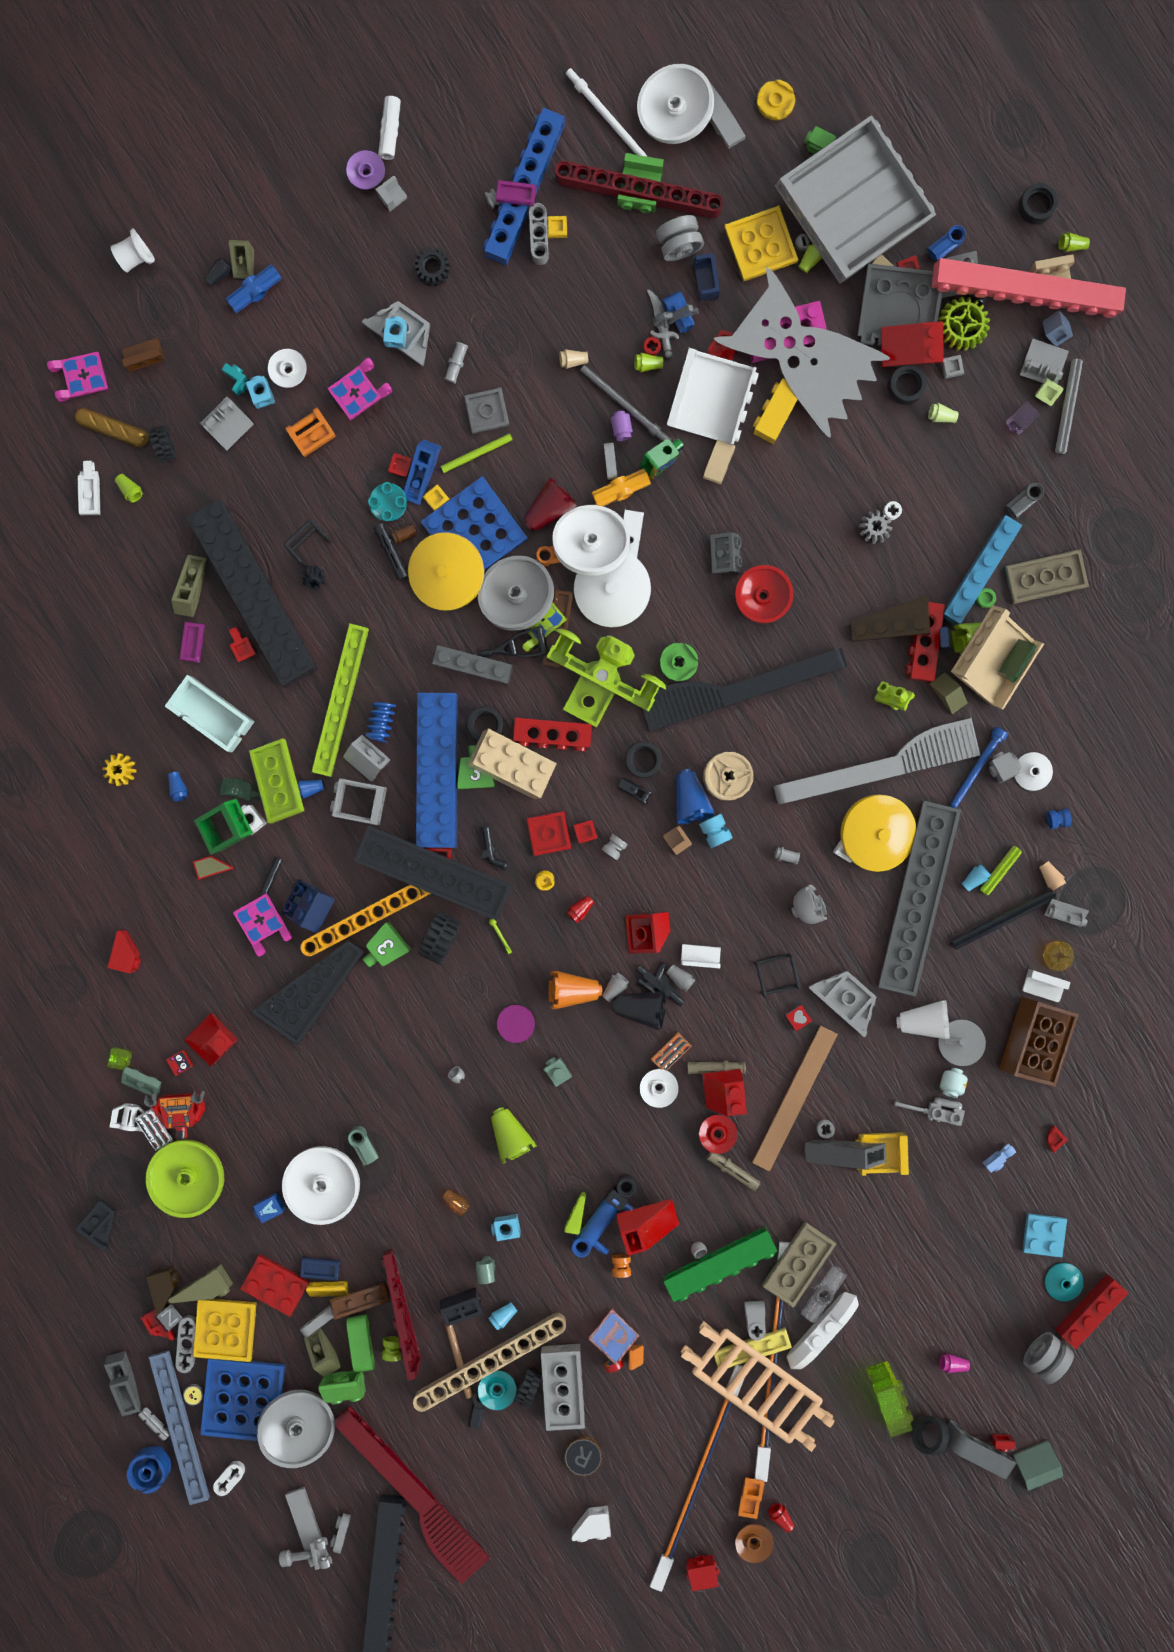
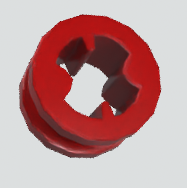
(655, 341)

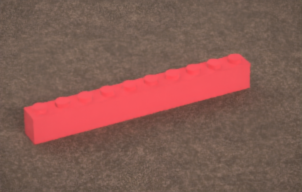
(1028, 288)

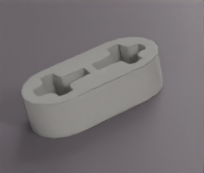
(610, 461)

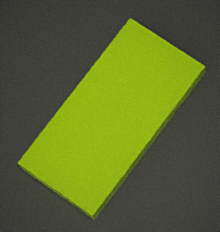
(276, 781)

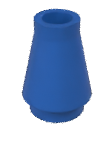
(309, 787)
(177, 788)

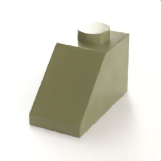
(321, 1353)

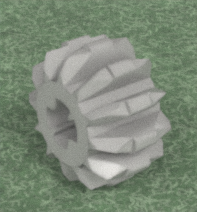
(882, 530)

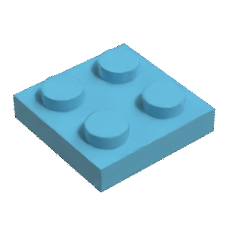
(1044, 1235)

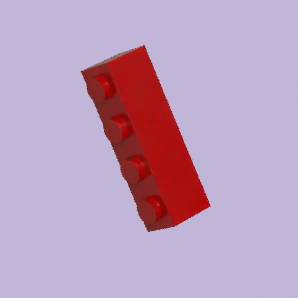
(1091, 1311)

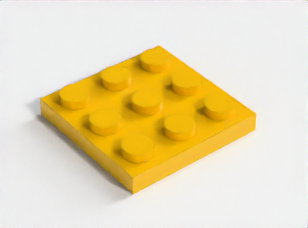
(761, 243)
(225, 1329)

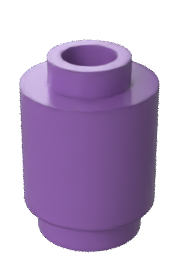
(621, 426)

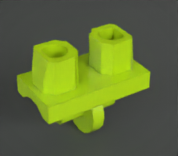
(893, 696)

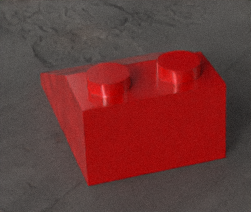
(912, 344)

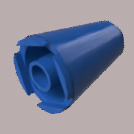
(691, 799)

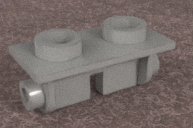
(1067, 913)

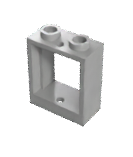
(336, 805)

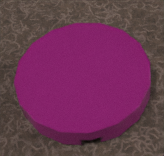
(516, 1023)

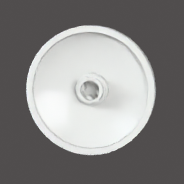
(675, 103)
(591, 540)
(615, 596)
(321, 1185)

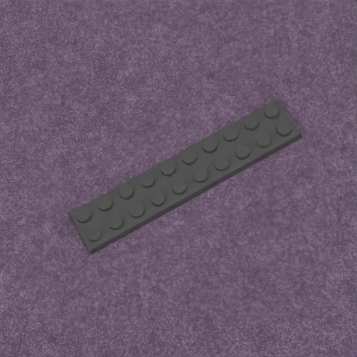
(919, 898)

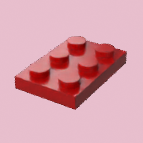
(275, 1285)

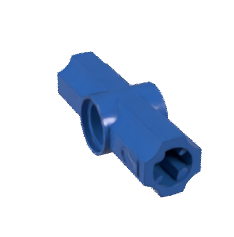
(253, 288)

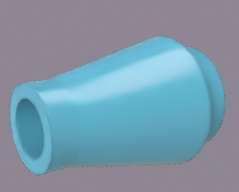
(976, 877)
(501, 1316)

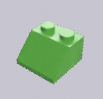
(342, 1386)

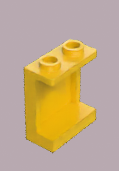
(895, 1152)

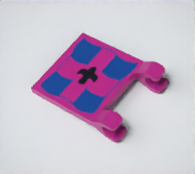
(82, 374)
(356, 392)
(259, 921)

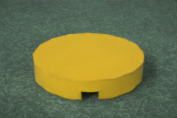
(775, 100)

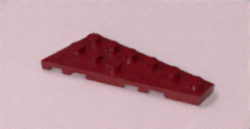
(402, 1320)

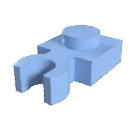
(996, 1161)

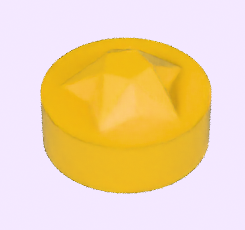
(544, 880)

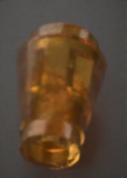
(456, 1202)

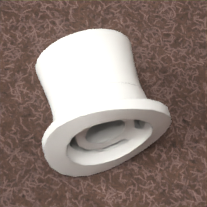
(131, 252)

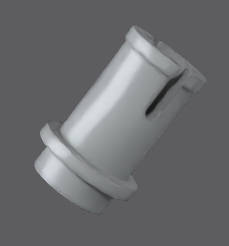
(786, 855)

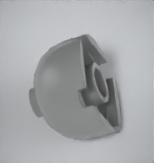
(809, 906)

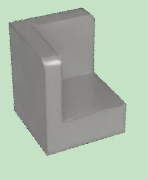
(391, 193)

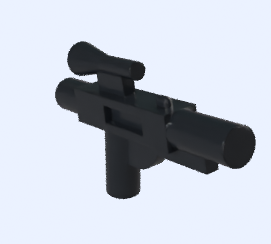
(659, 981)

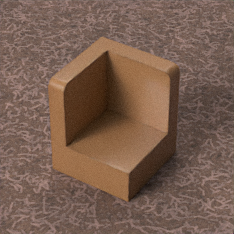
(677, 840)

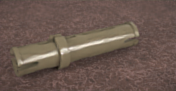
(709, 1067)
(727, 1166)

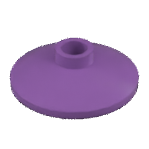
(365, 161)

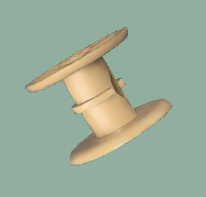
(740, 772)

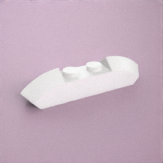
(823, 1331)

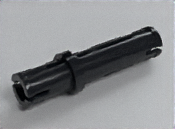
(387, 544)

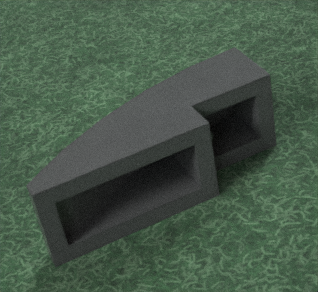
(122, 1383)

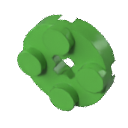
(680, 651)

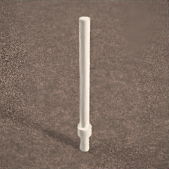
(581, 87)

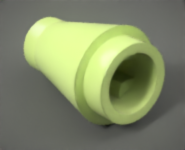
(941, 413)

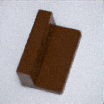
(142, 355)

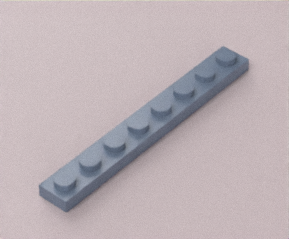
(179, 1427)

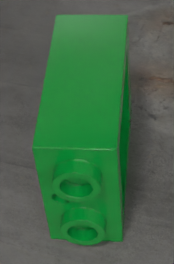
(231, 811)

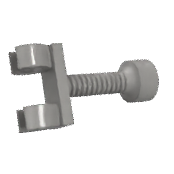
(286, 1557)

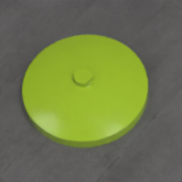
(185, 1178)

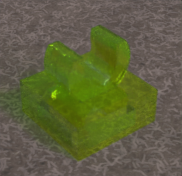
(119, 1058)

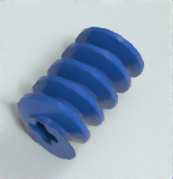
(380, 721)

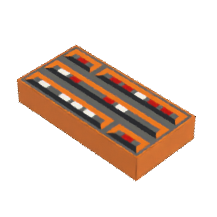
(671, 1052)

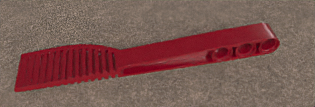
(443, 1533)

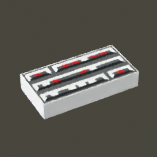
(153, 1129)

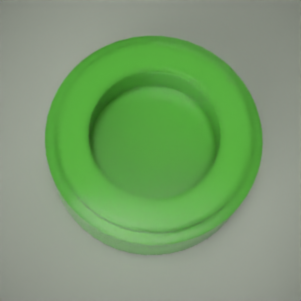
(986, 598)

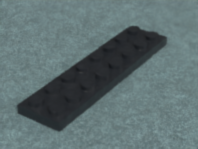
(432, 872)

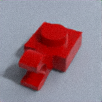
(242, 647)

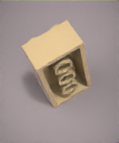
(511, 764)

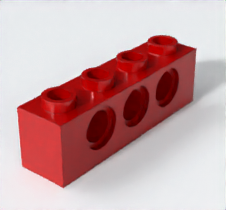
(930, 653)
(523, 726)

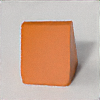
(635, 1356)

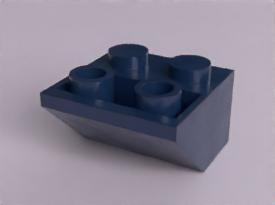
(307, 906)

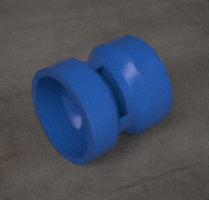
(1059, 818)

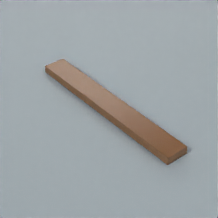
(794, 1098)

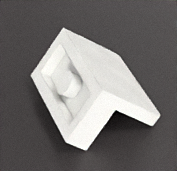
(700, 956)
(1044, 985)

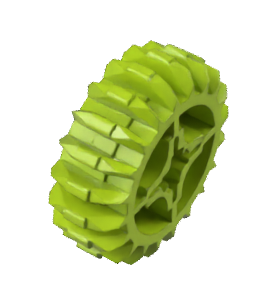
(978, 325)

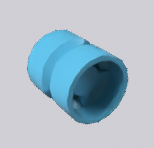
(715, 830)

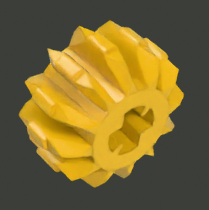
(119, 778)

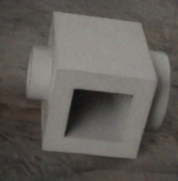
(1004, 766)

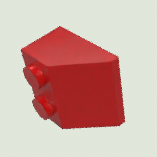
(725, 1092)

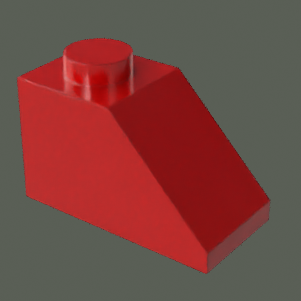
(124, 953)

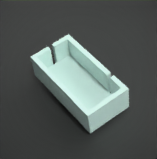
(209, 713)

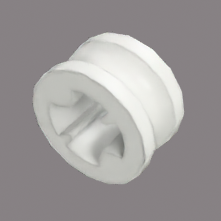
(896, 506)

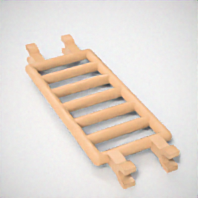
(802, 1390)

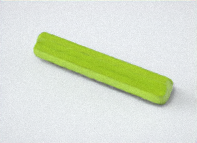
(1000, 870)

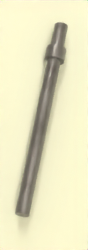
(654, 429)

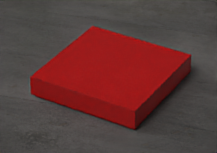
(548, 833)

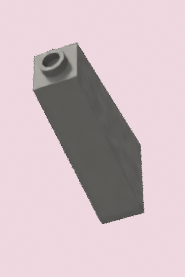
(846, 1153)

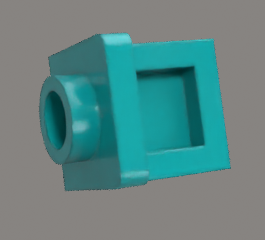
(236, 374)

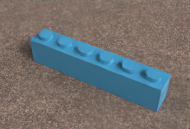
(981, 570)

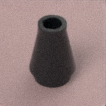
(218, 271)

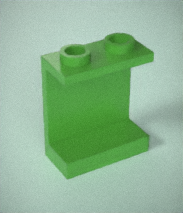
(641, 167)

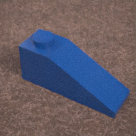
(421, 470)

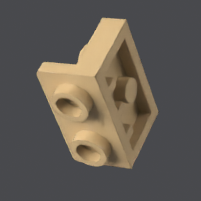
(1054, 267)

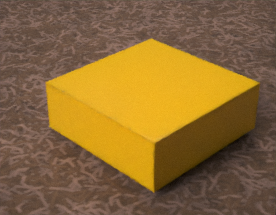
(557, 226)
(436, 497)

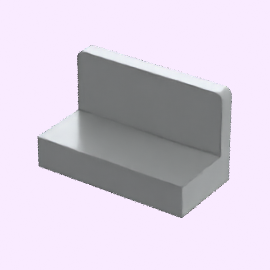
(366, 758)

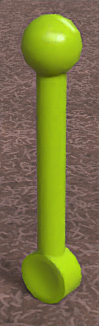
(492, 922)

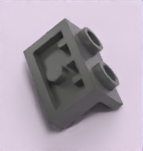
(726, 553)

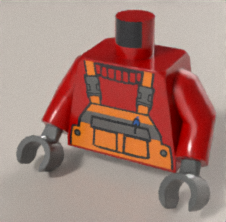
(178, 1110)

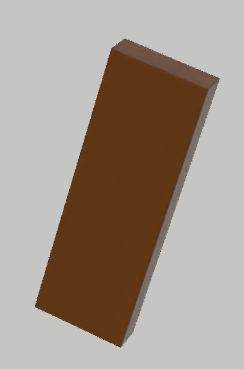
(359, 1300)

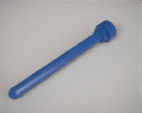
(998, 736)

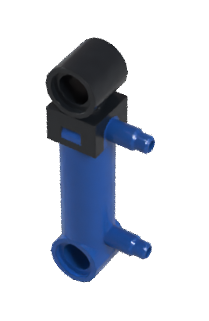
(614, 1201)

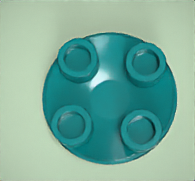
(387, 502)

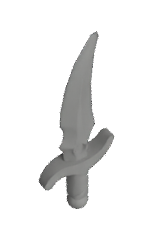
(664, 333)

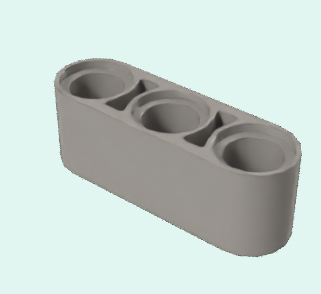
(536, 225)

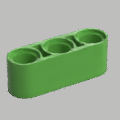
(360, 1343)

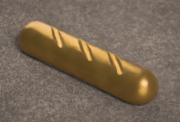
(111, 427)

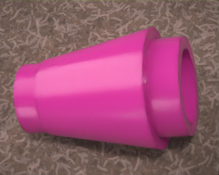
(952, 1364)

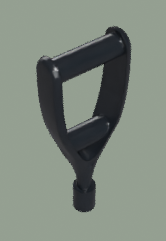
(512, 646)

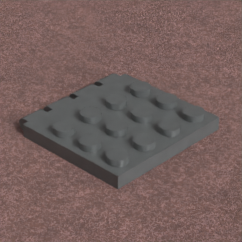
(896, 298)

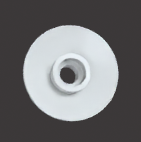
(280, 362)
(1027, 779)
(662, 1097)

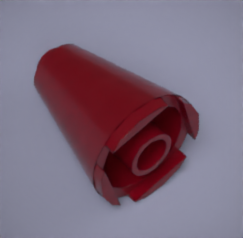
(548, 506)

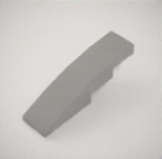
(725, 123)

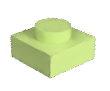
(1049, 392)

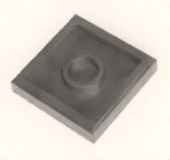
(486, 411)

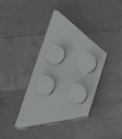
(417, 330)
(847, 998)

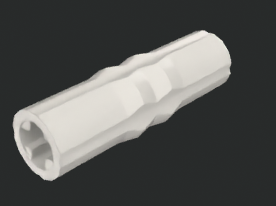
(389, 127)

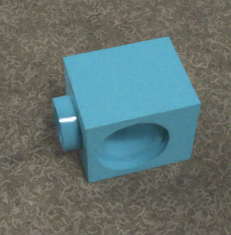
(398, 340)
(263, 399)
(512, 1221)

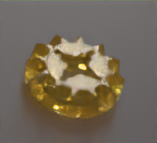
(1054, 948)

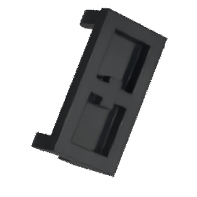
(461, 1307)

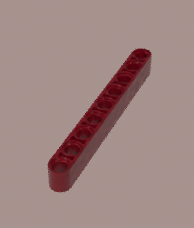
(631, 182)

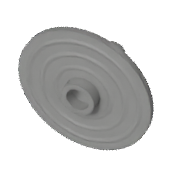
(965, 1043)

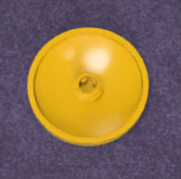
(446, 571)
(878, 832)

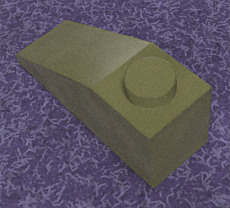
(189, 586)
(208, 1286)

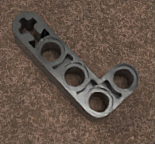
(979, 1452)

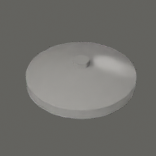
(516, 593)
(295, 1429)

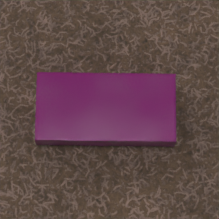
(515, 193)
(192, 642)

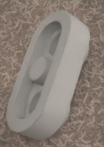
(338, 1540)

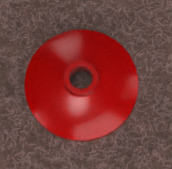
(727, 1138)

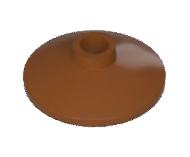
(756, 1551)

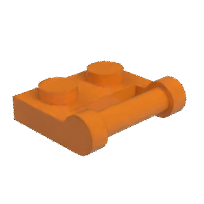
(314, 436)

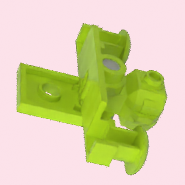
(601, 677)

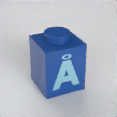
(269, 1207)

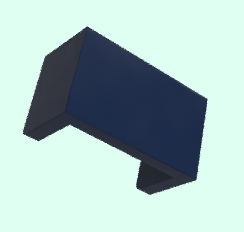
(706, 277)

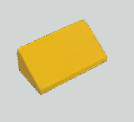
(323, 1289)

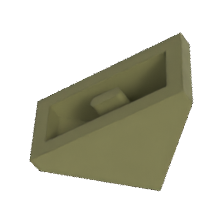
(241, 258)
(949, 692)

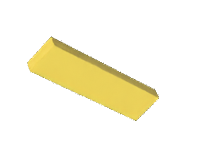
(770, 1344)

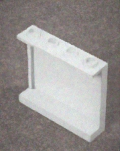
(712, 396)

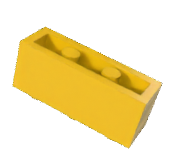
(776, 412)

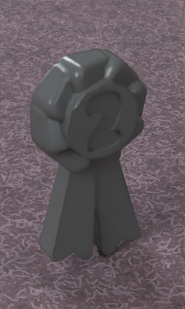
(667, 318)

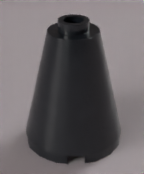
(642, 1008)

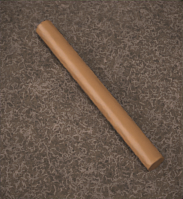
(457, 1355)

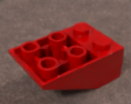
(646, 1225)

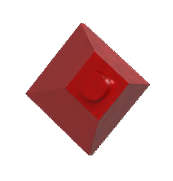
(647, 931)
(211, 1040)

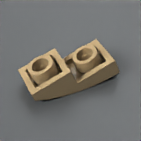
(719, 462)

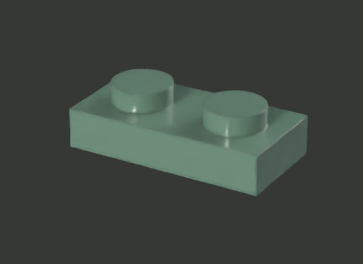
(140, 1082)

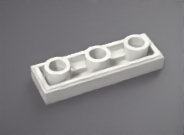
(634, 523)

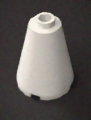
(926, 1021)

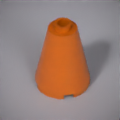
(572, 990)

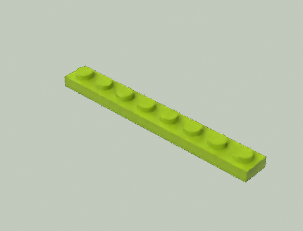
(340, 700)

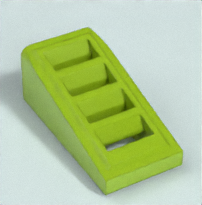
(574, 1221)

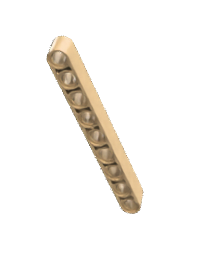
(484, 1369)

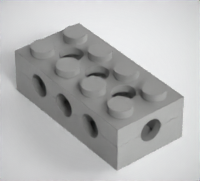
(556, 1416)

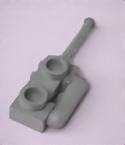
(935, 1111)

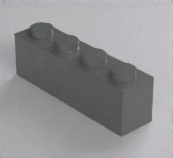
(472, 665)

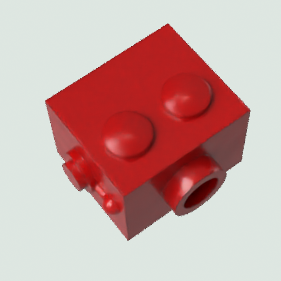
(702, 1572)

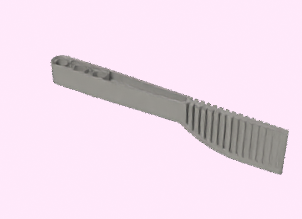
(926, 750)

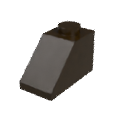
(162, 1286)

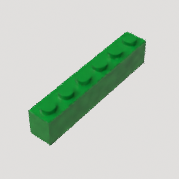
(720, 1264)

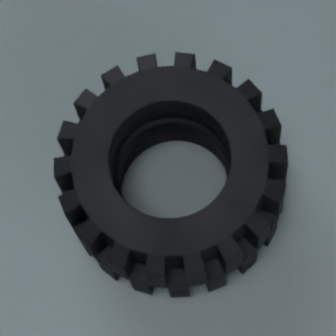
(439, 938)

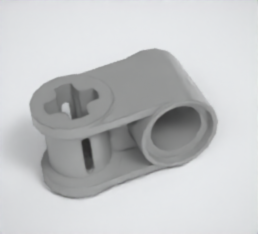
(755, 1317)

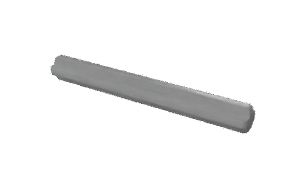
(1068, 406)

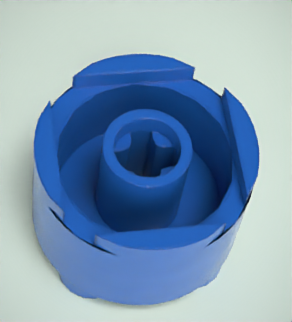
(149, 1469)

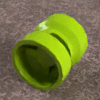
(391, 1349)

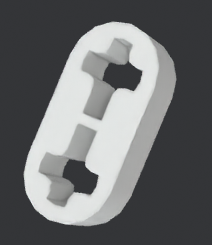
(226, 1475)

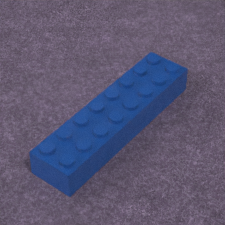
(437, 769)

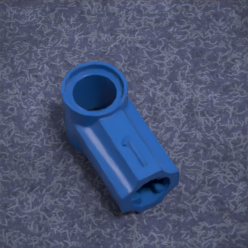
(946, 243)
(673, 303)

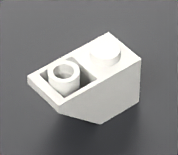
(592, 1525)

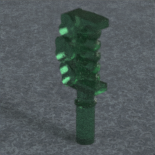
(240, 788)

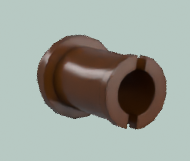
(403, 533)

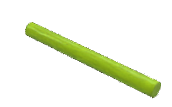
(476, 453)

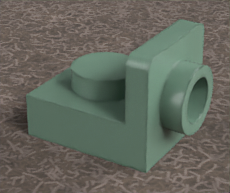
(557, 1071)

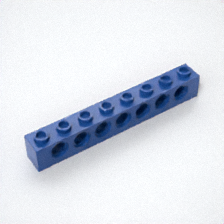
(545, 121)

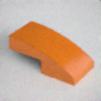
(750, 1498)

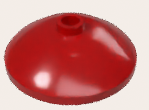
(765, 580)

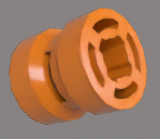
(621, 1266)

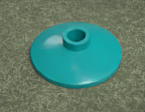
(1057, 1276)
(497, 1399)

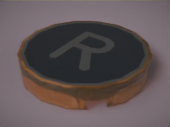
(583, 1456)

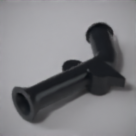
(490, 849)

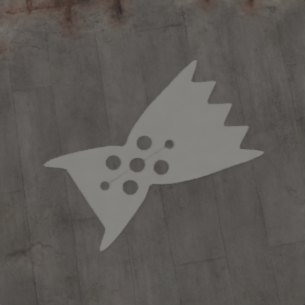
(838, 357)

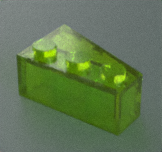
(890, 1400)

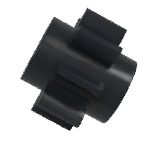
(313, 577)

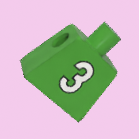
(471, 778)
(385, 946)

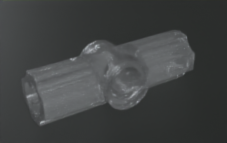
(817, 1304)

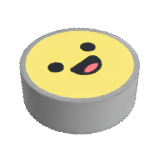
(193, 1394)

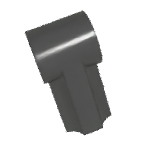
(1024, 500)

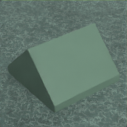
(1038, 1465)

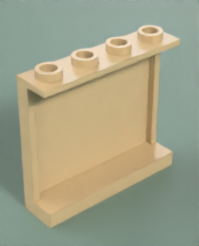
(987, 653)

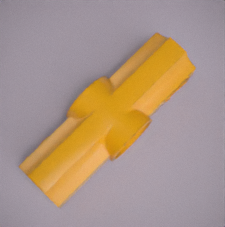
(621, 488)

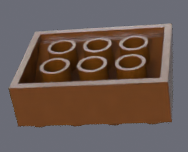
(1038, 1042)

